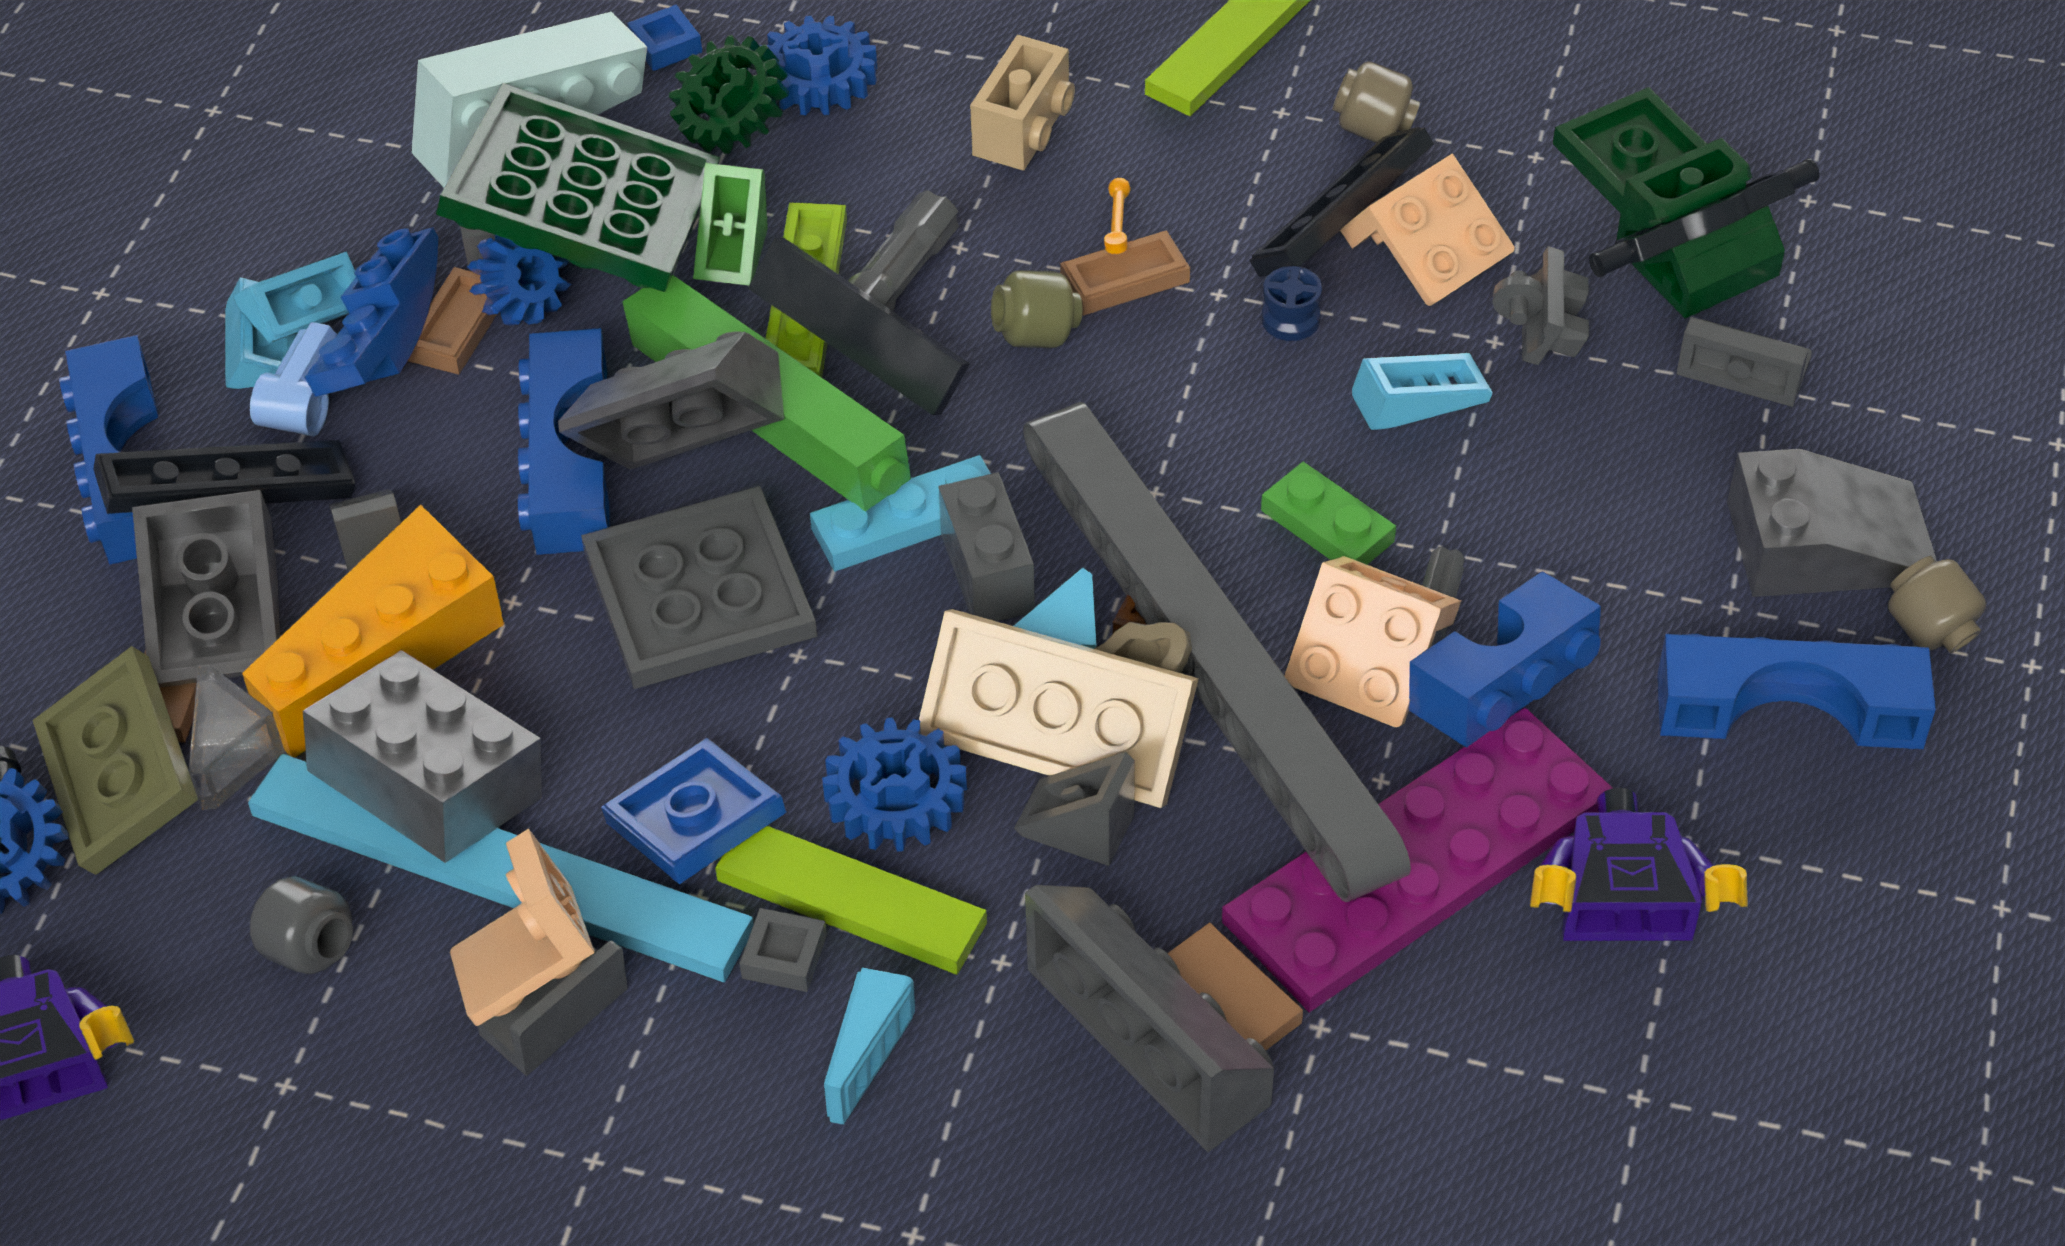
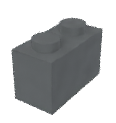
(987, 548)

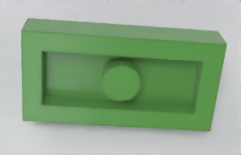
(1327, 516)

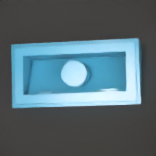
(298, 297)
(246, 348)

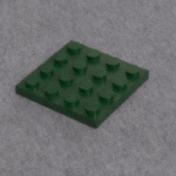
(578, 187)

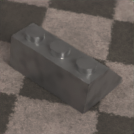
(679, 402)

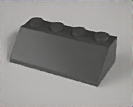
(1146, 1013)

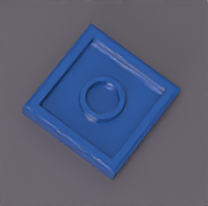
(693, 810)

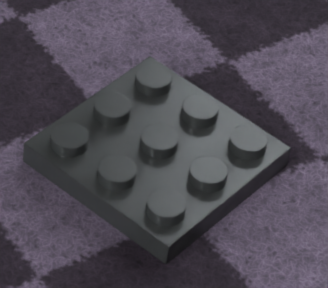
(698, 587)

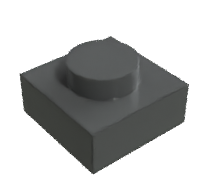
(783, 949)

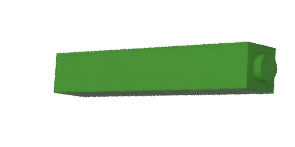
(820, 425)

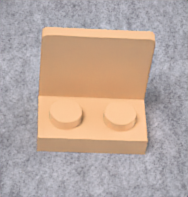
(1434, 230)
(1362, 637)
(527, 945)

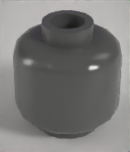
(301, 925)

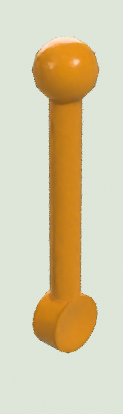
(1116, 241)

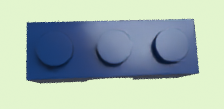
(1476, 687)

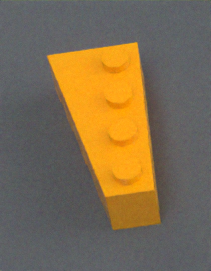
(407, 595)

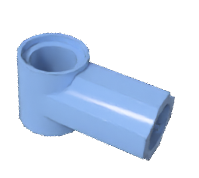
(284, 398)

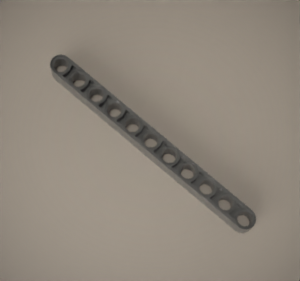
(1237, 677)

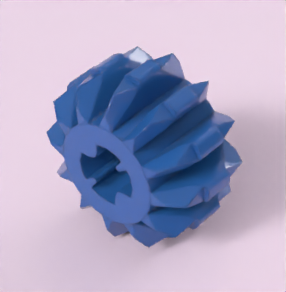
(501, 275)

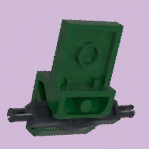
(1680, 201)

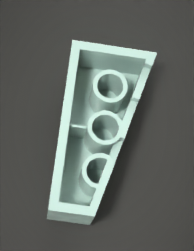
(576, 63)

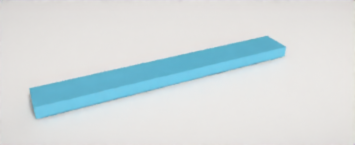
(611, 902)

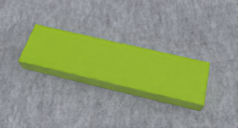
(1218, 51)
(820, 233)
(854, 897)

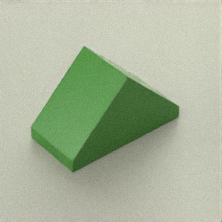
(731, 224)

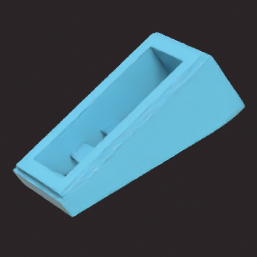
(1398, 392)
(872, 1025)

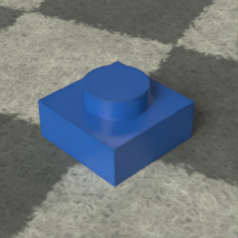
(667, 37)

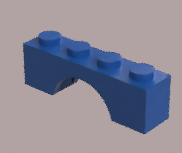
(112, 401)
(565, 489)
(1871, 689)

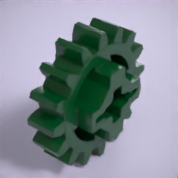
(728, 94)

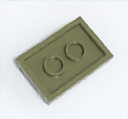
(114, 760)

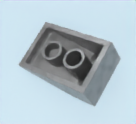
(1822, 523)
(206, 584)

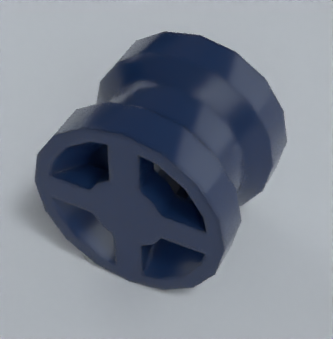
(1291, 303)

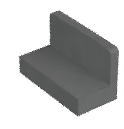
(1743, 361)
(557, 1010)

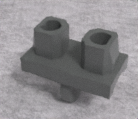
(1545, 307)

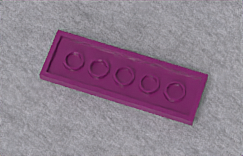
(1463, 832)

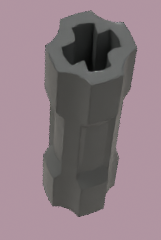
(916, 237)

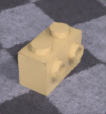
(1021, 102)

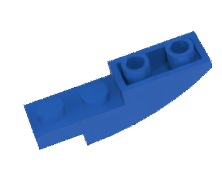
(385, 314)

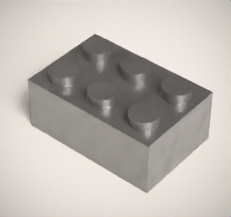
(423, 755)

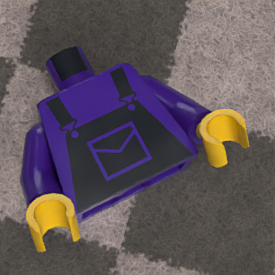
(1632, 876)
(50, 1038)

